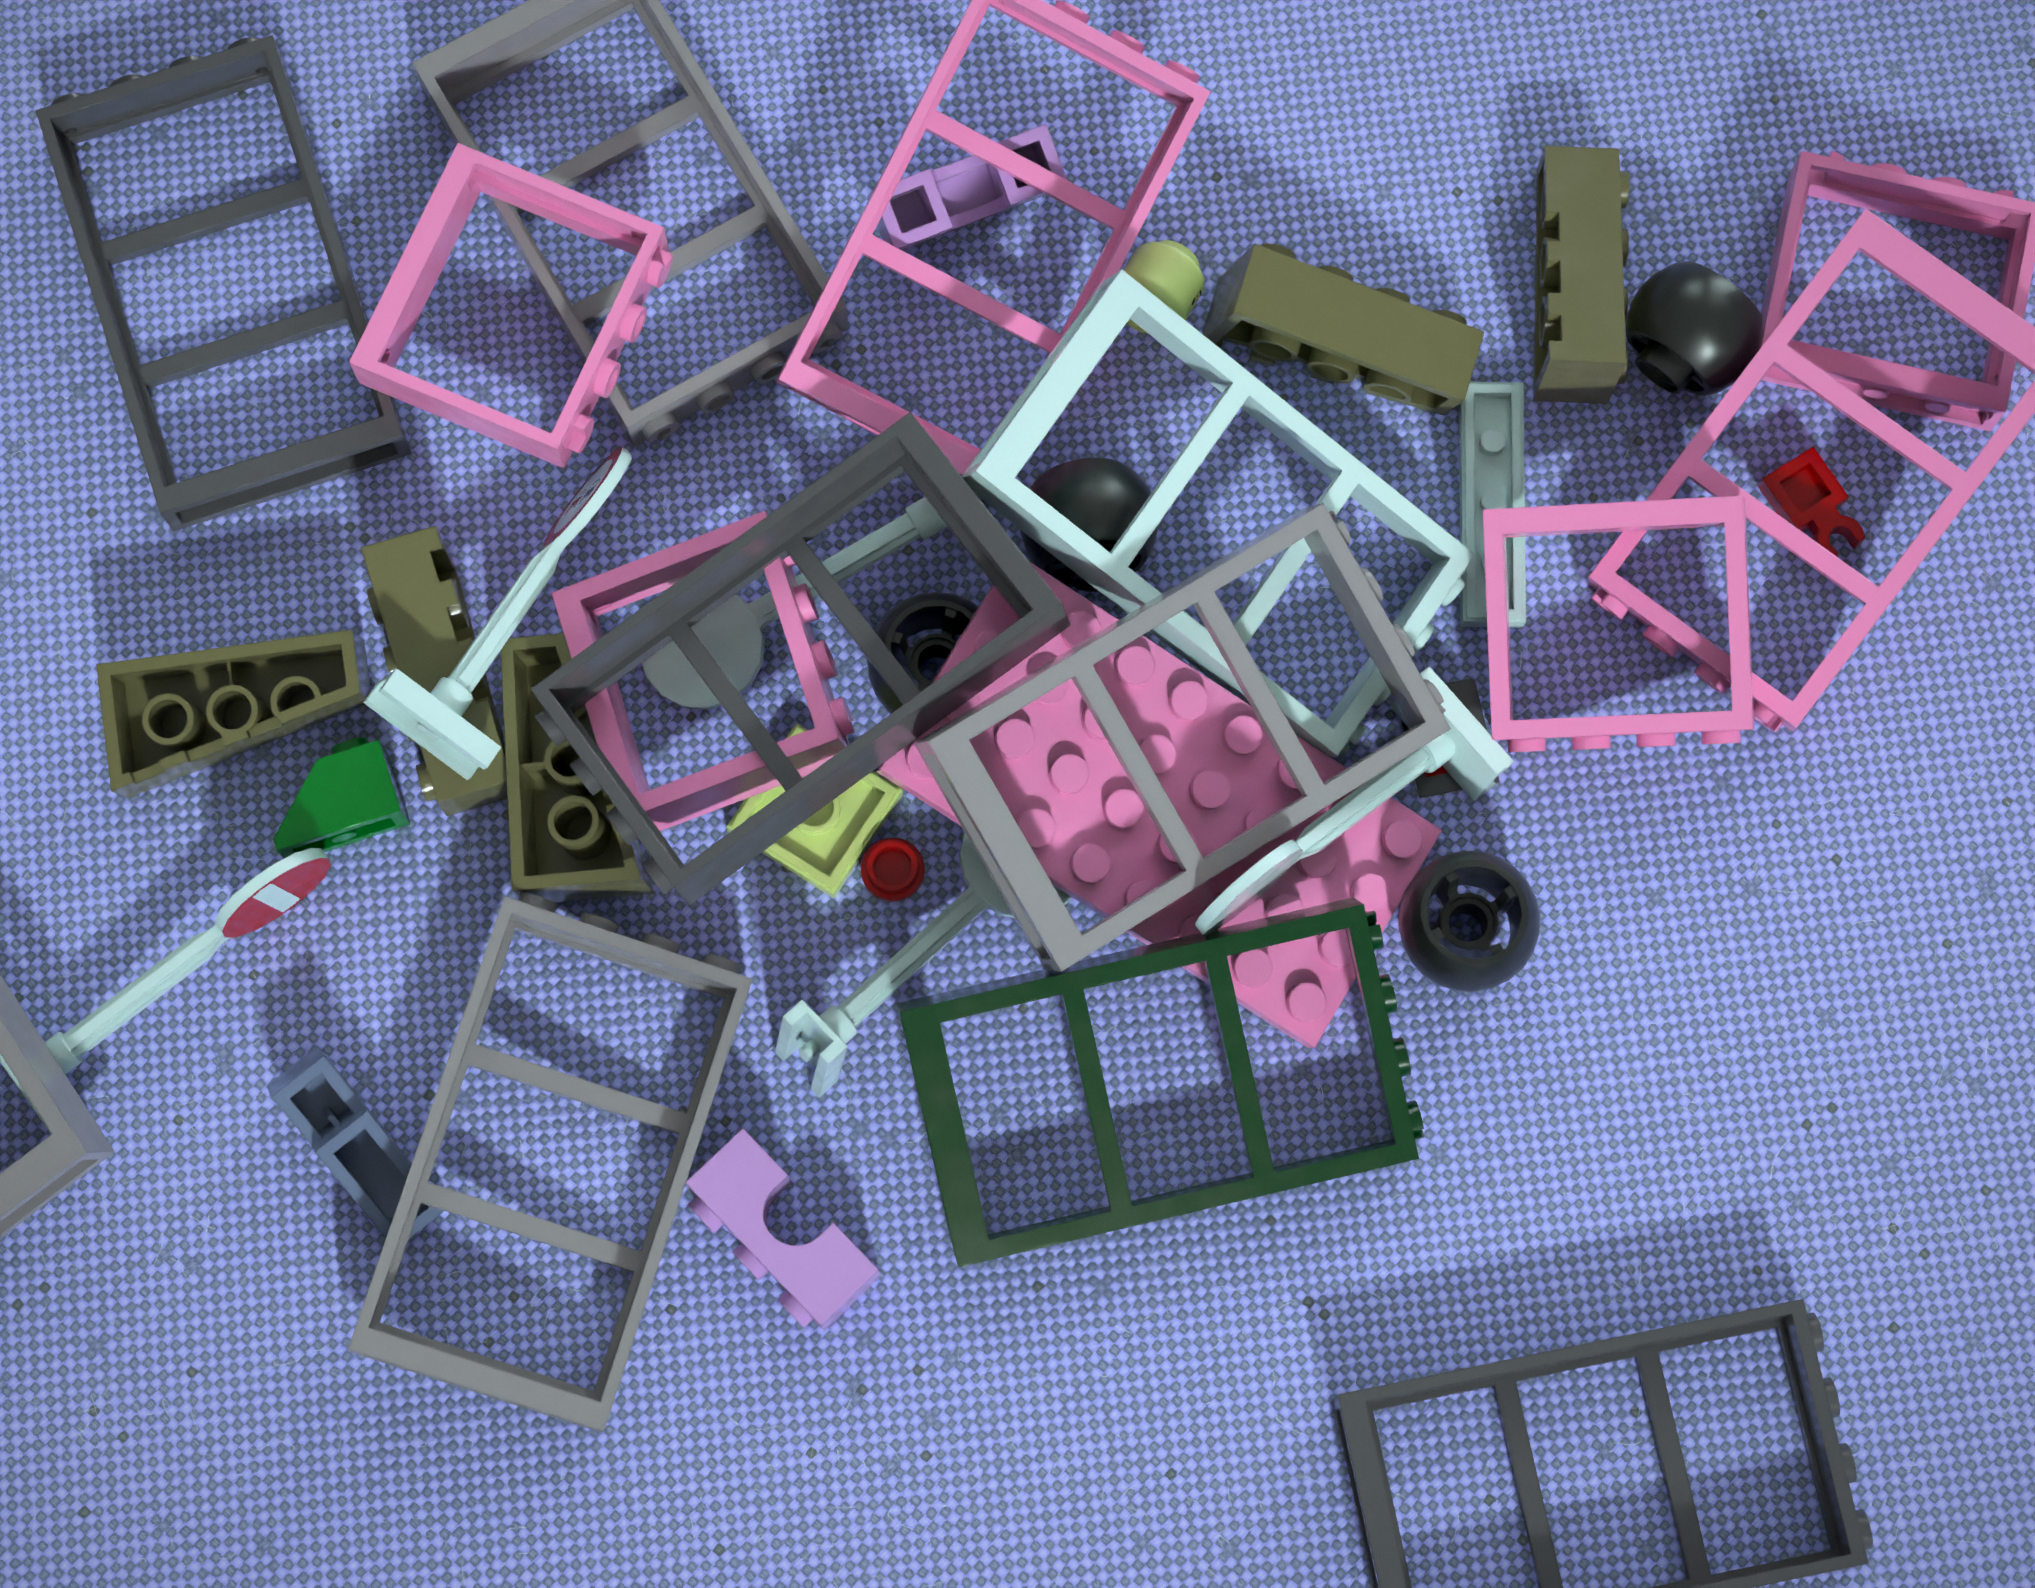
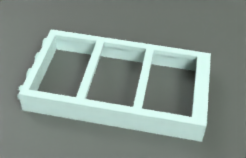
(1051, 390)

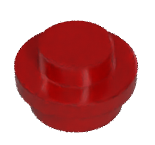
(892, 869)

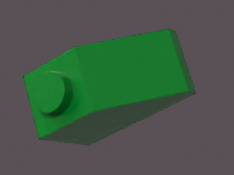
(344, 800)

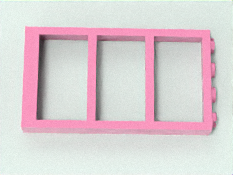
(1069, 28)
(1953, 295)

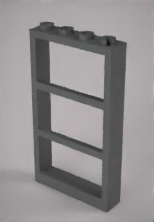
(143, 98)
(784, 534)
(1813, 1397)

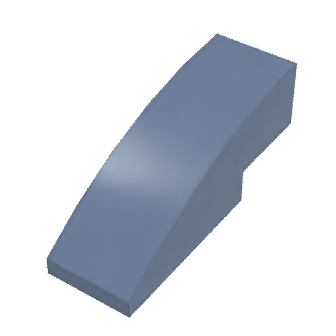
(347, 1138)

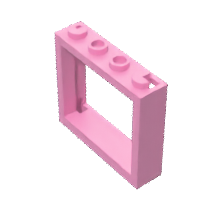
(1935, 201)
(425, 257)
(1650, 729)
(744, 775)

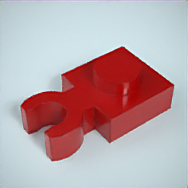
(1809, 497)

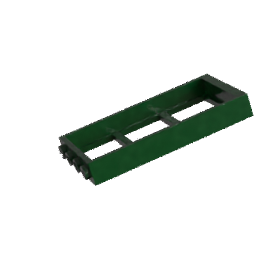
(944, 1123)

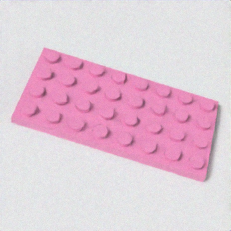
(1221, 781)

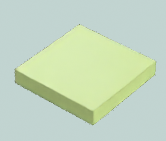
(835, 837)

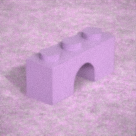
(963, 192)
(818, 1276)

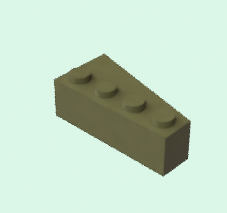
(1580, 275)
(1343, 329)
(428, 634)
(212, 704)
(556, 827)

